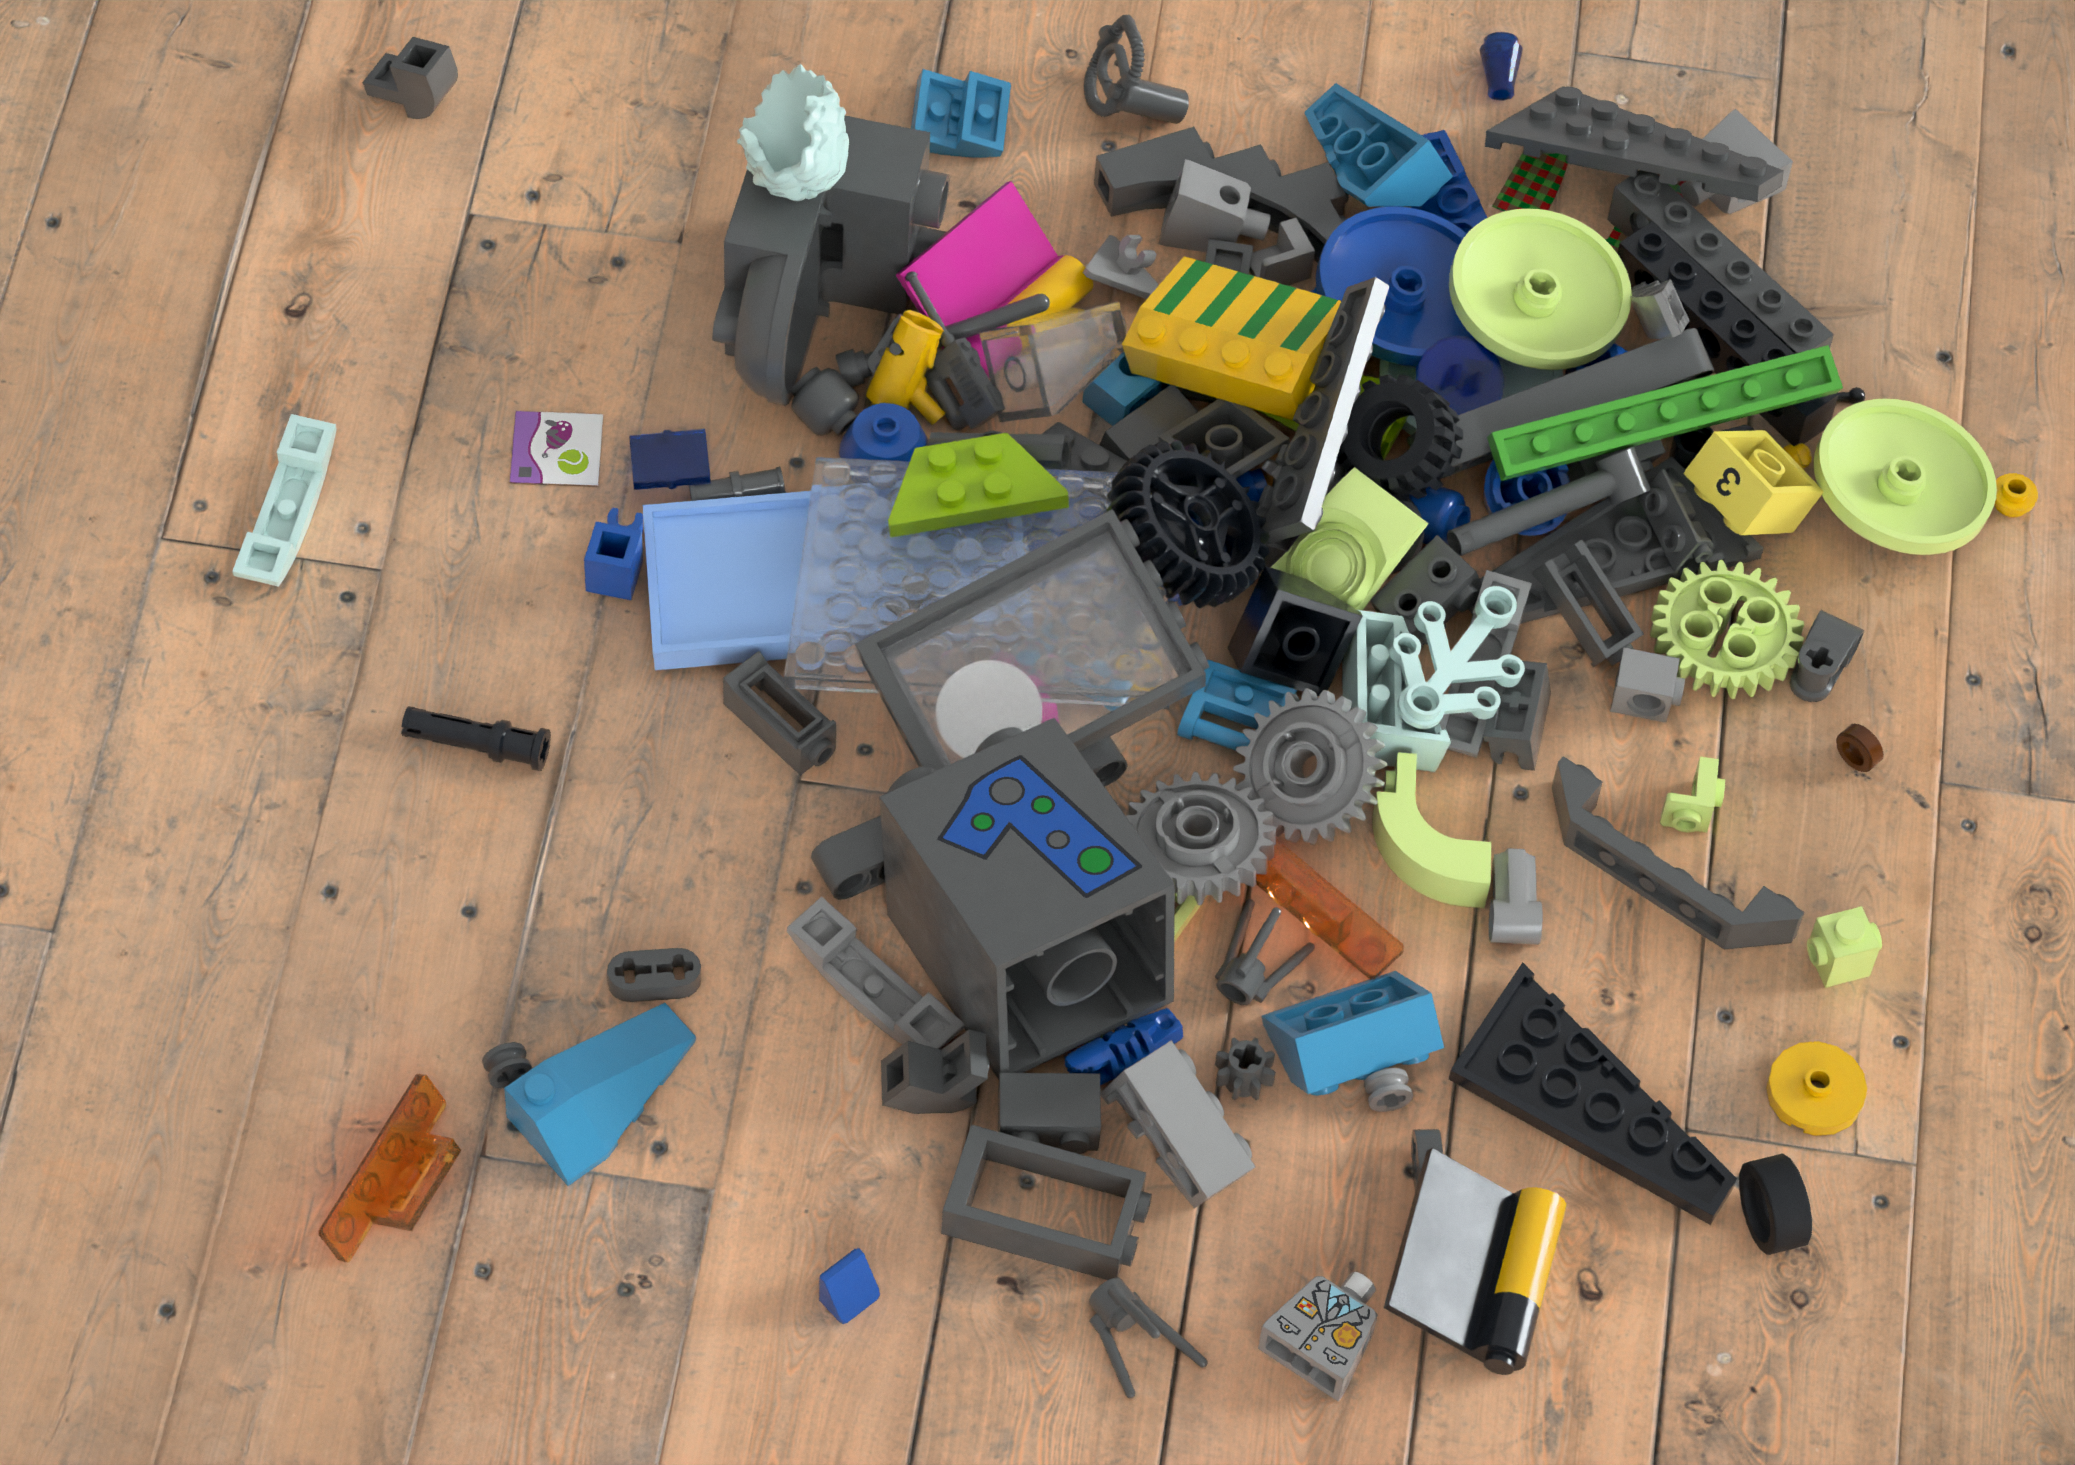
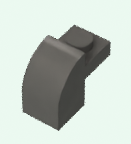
(415, 77)
(934, 1079)

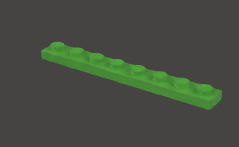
(1664, 412)

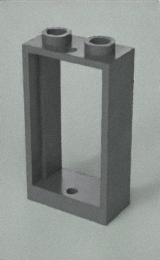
(1036, 1241)

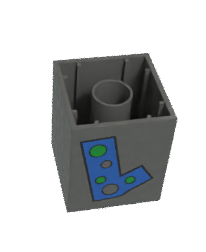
(1028, 896)

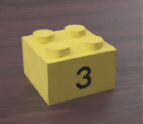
(1752, 482)

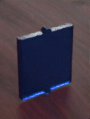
(669, 459)

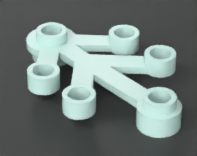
(1453, 664)

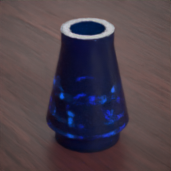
(1501, 63)

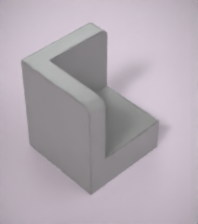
(1289, 259)

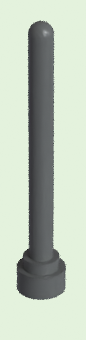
(854, 365)

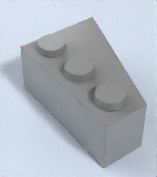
(1182, 1123)

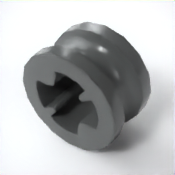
(506, 1064)

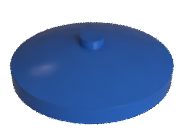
(1412, 256)

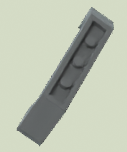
(1764, 922)

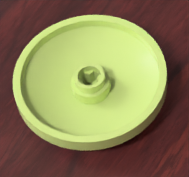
(1540, 289)
(1905, 476)

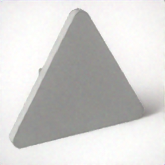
(1121, 268)

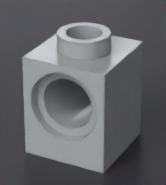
(1647, 685)

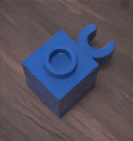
(614, 557)

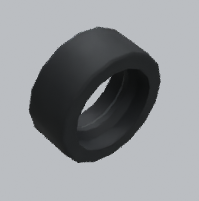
(1775, 1204)

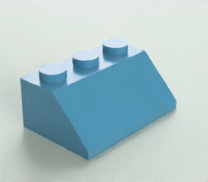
(1354, 1032)

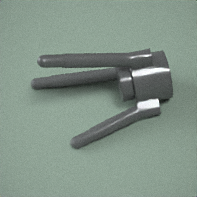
(1243, 977)
(1120, 1309)

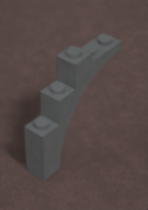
(1147, 172)

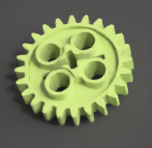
(1766, 646)

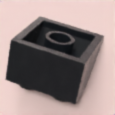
(1293, 632)

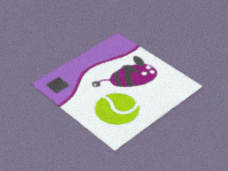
(556, 448)

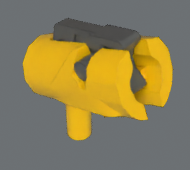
(901, 363)

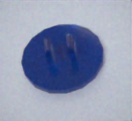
(1462, 373)

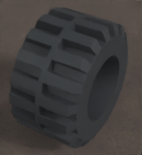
(1432, 447)

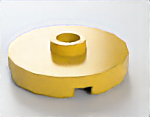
(1813, 1108)

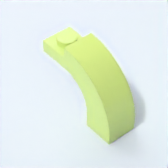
(1419, 855)

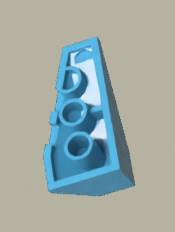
(1374, 153)
(590, 1093)

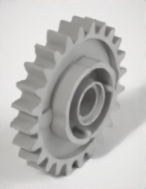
(1342, 772)
(1205, 835)

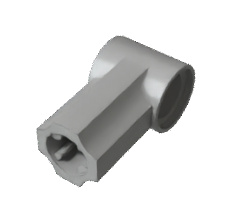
(1514, 910)

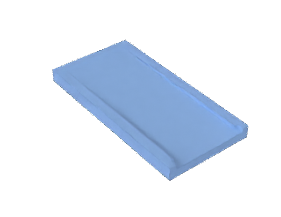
(723, 577)

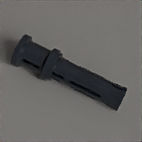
(496, 739)

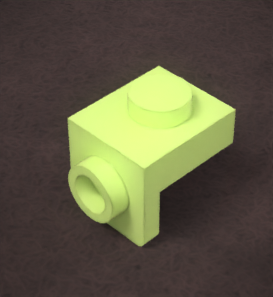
(1695, 811)

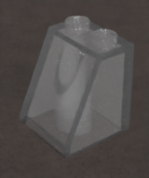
(1052, 358)

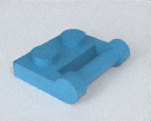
(1232, 697)

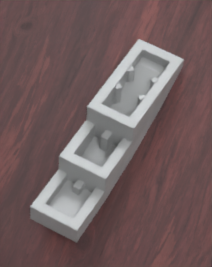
(1659, 309)

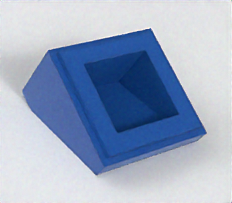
(848, 1287)

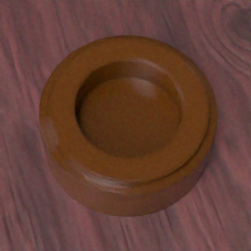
(1859, 748)

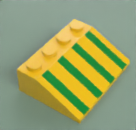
(1231, 336)

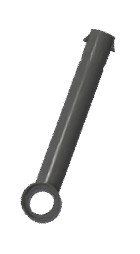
(1617, 477)

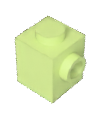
(1844, 946)

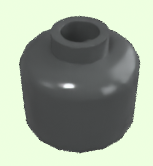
(825, 401)

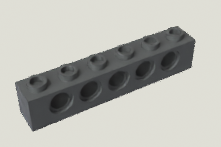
(1646, 200)

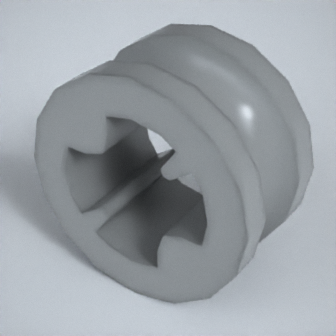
(1388, 1089)

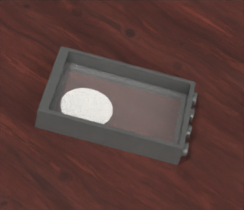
(1045, 637)

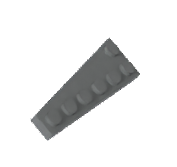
(1310, 458)

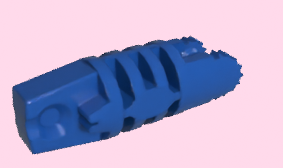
(1125, 1046)

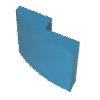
(962, 115)

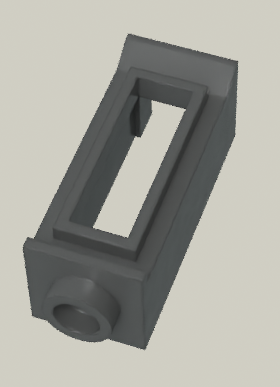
(1602, 596)
(798, 749)

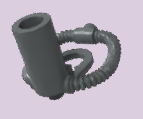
(1130, 92)

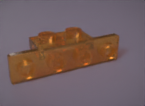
(1328, 913)
(396, 1173)

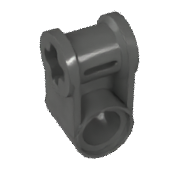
(1823, 656)

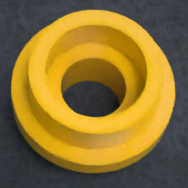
(2015, 504)

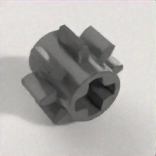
(1242, 1081)

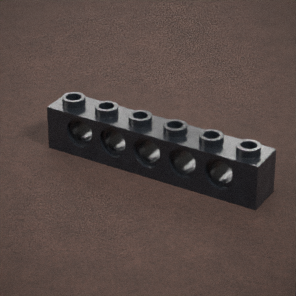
(1725, 326)

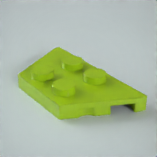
(972, 484)

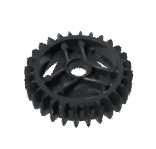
(1155, 497)

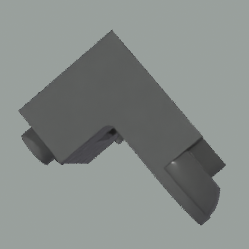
(837, 247)

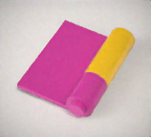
(993, 261)

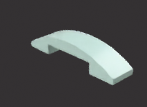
(289, 501)

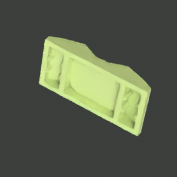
(1355, 542)

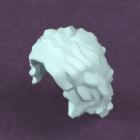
(797, 136)

